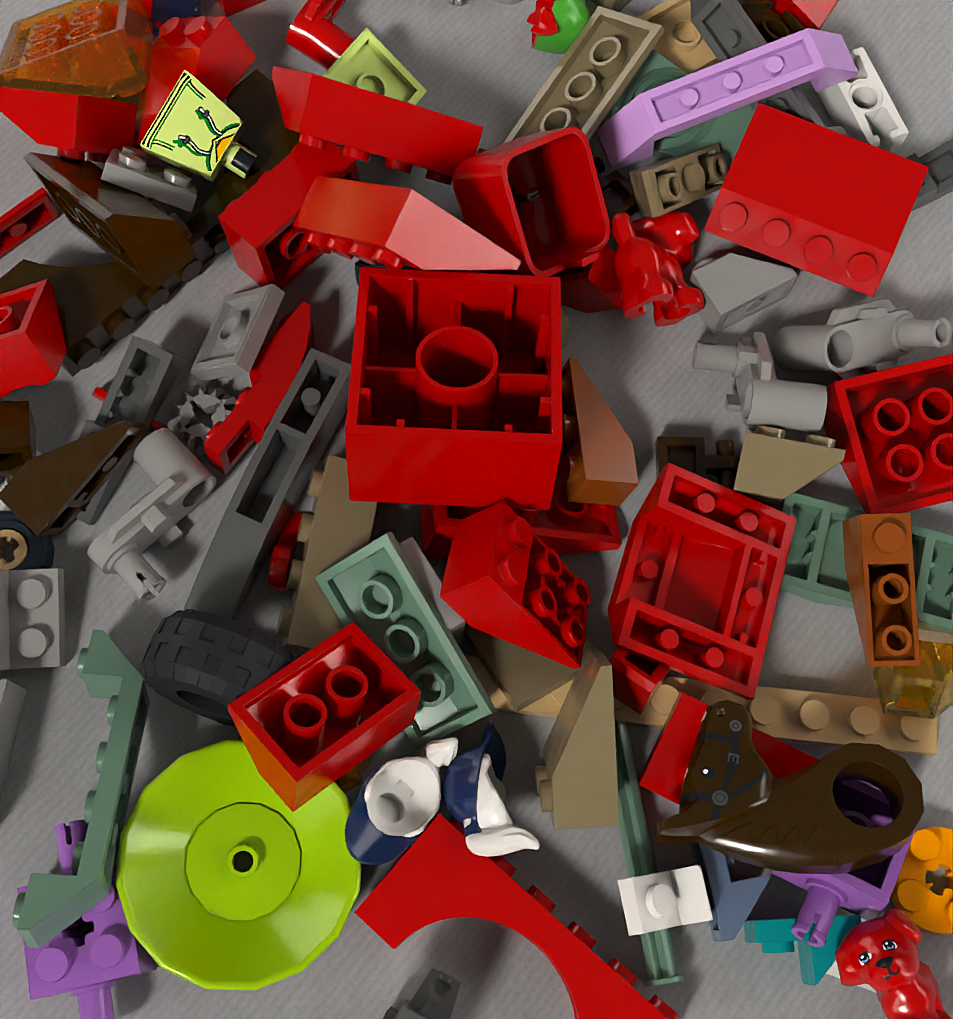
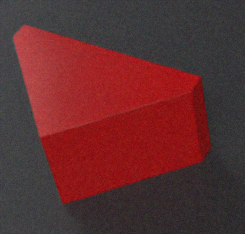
(635, 679)

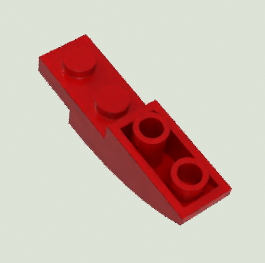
(270, 380)

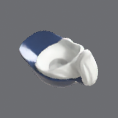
(477, 798)
(397, 804)

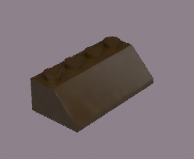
(116, 218)

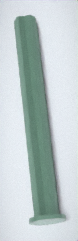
(640, 856)

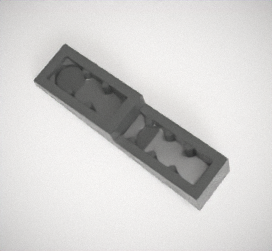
(134, 396)

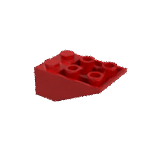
(515, 586)

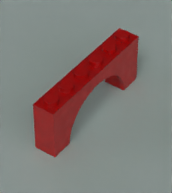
(446, 881)

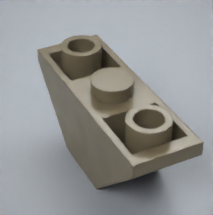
(678, 180)

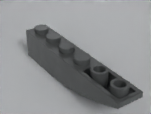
(272, 484)

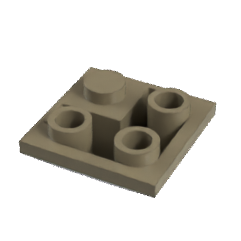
(780, 466)

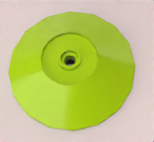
(194, 904)

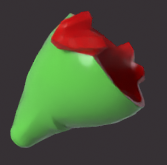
(557, 24)

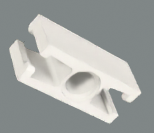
(865, 107)

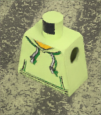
(198, 133)

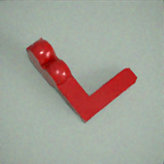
(284, 554)

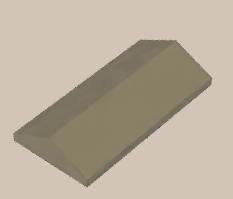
(590, 74)

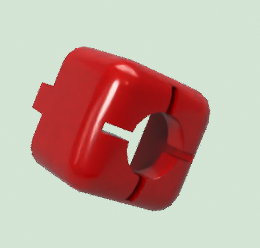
(564, 216)

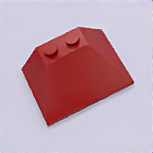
(701, 580)

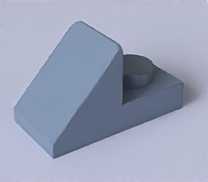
(728, 900)

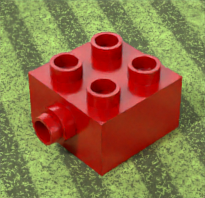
(455, 389)

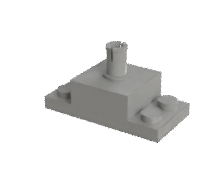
(32, 618)

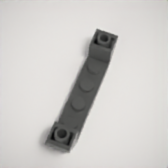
(732, 33)

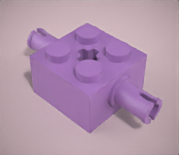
(859, 891)
(90, 963)

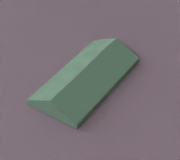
(395, 611)

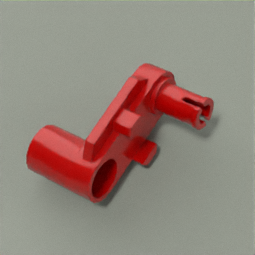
(317, 35)

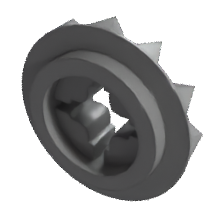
(183, 415)

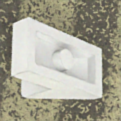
(665, 900)

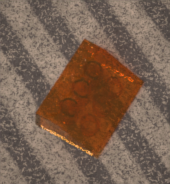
(80, 49)

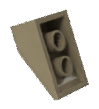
(580, 752)

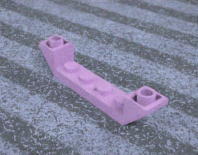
(723, 88)

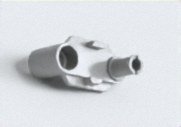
(857, 340)
(760, 395)
(180, 487)

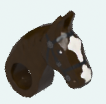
(790, 820)

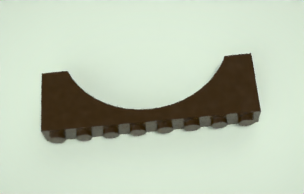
(107, 299)

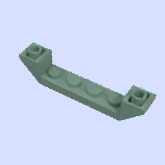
(59, 900)

